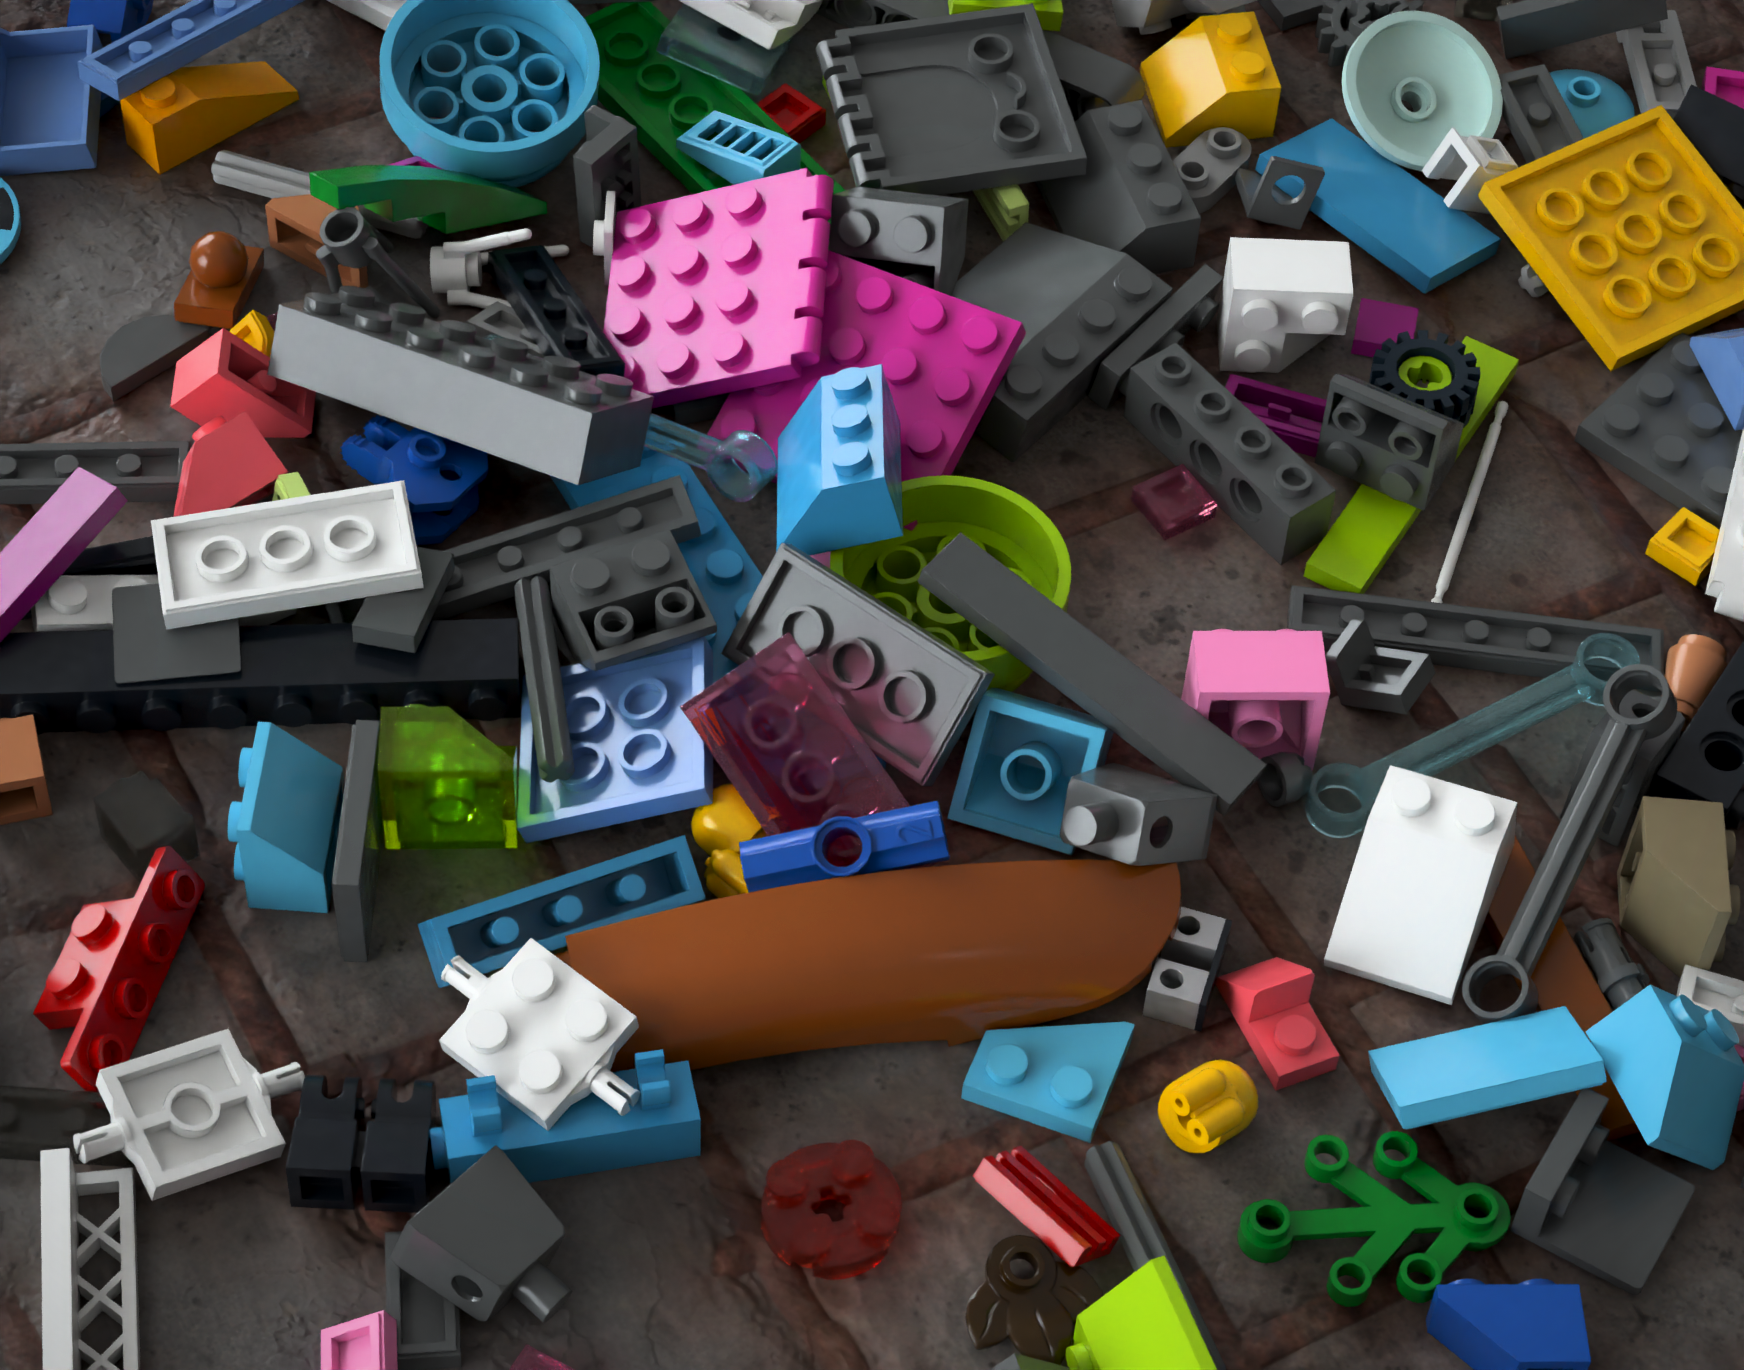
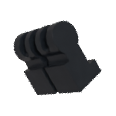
(389, 1158)

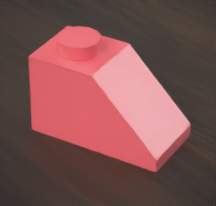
(231, 377)
(227, 467)

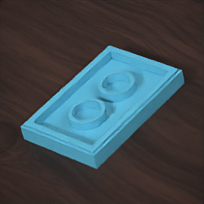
(1486, 1067)

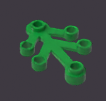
(1383, 1217)

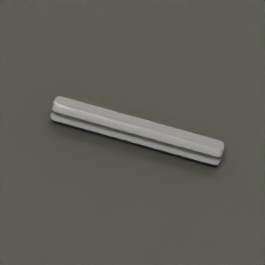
(280, 181)

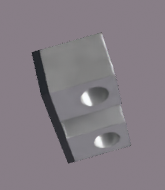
(1188, 970)

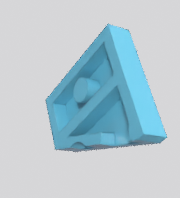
(1050, 1073)

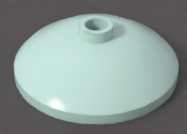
(1432, 68)

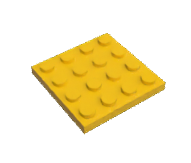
(1627, 235)

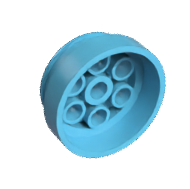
(491, 140)

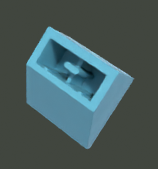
(286, 822)

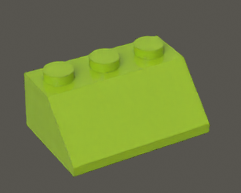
(1140, 1327)

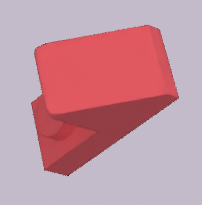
(1278, 1020)

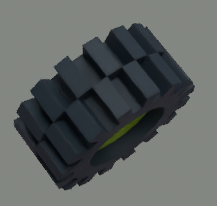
(1450, 373)

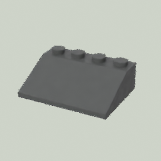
(1075, 312)

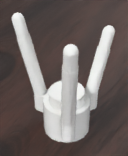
(460, 263)

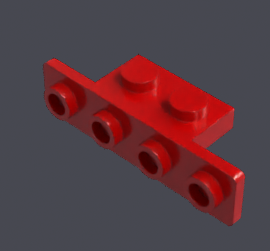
(117, 967)

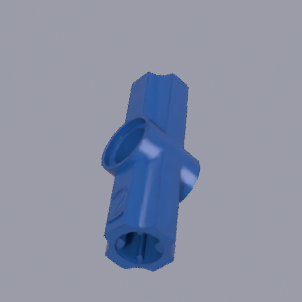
(889, 842)

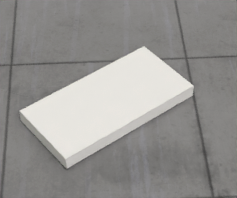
(285, 554)

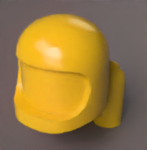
(718, 832)
(1208, 1106)

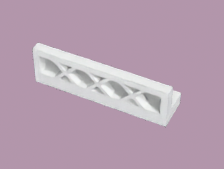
(64, 1257)

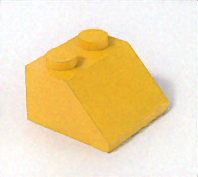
(1213, 78)

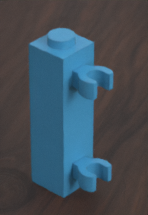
(585, 1138)

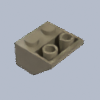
(1677, 882)

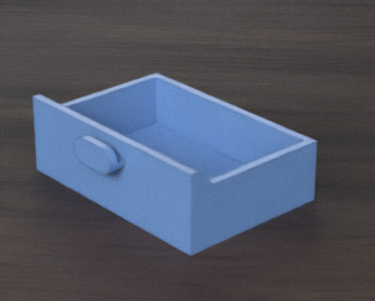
(44, 107)

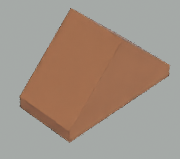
(295, 232)

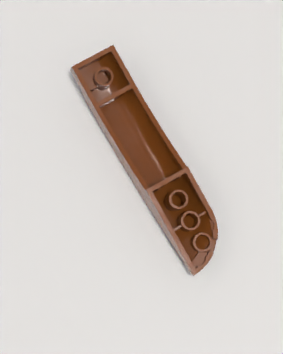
(881, 957)

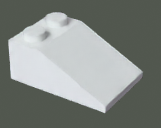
(1422, 884)

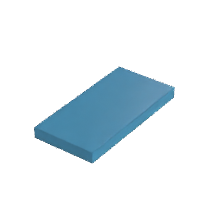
(1384, 207)

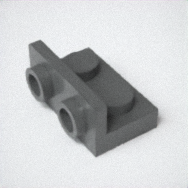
(605, 164)

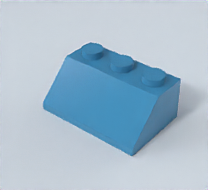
(841, 465)

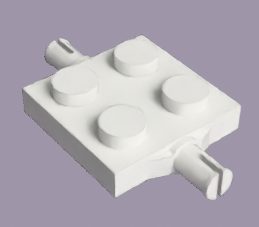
(540, 1034)
(189, 1113)

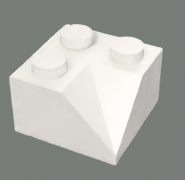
(1281, 301)

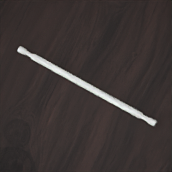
(1470, 502)

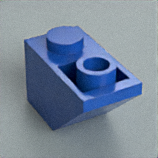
(1511, 1324)

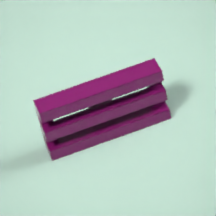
(1297, 432)

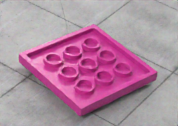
(935, 352)

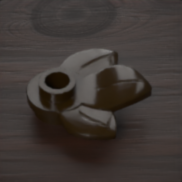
(1032, 1311)

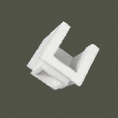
(1471, 164)

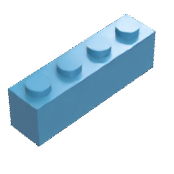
(585, 899)

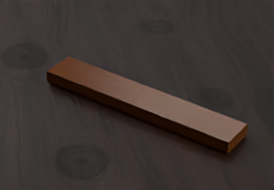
(1559, 976)

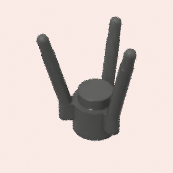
(357, 243)

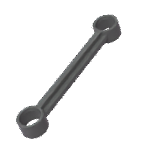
(1572, 842)

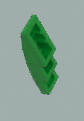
(435, 196)

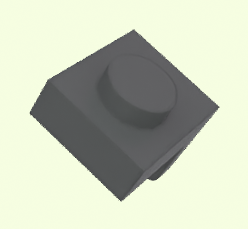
(1376, 675)

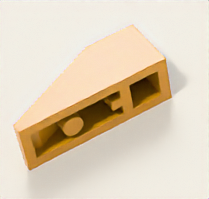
(200, 109)

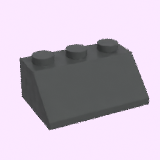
(1129, 191)

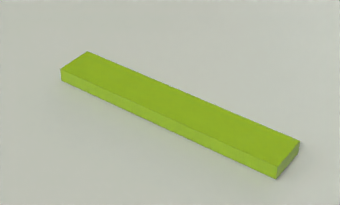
(1376, 523)

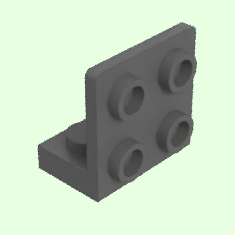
(1600, 1201)

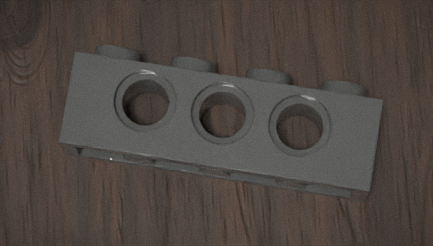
(1229, 453)

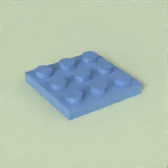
(627, 742)

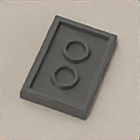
(358, 844)

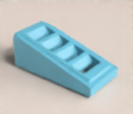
(765, 155)

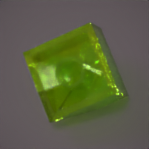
(444, 782)

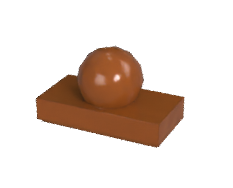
(218, 281)

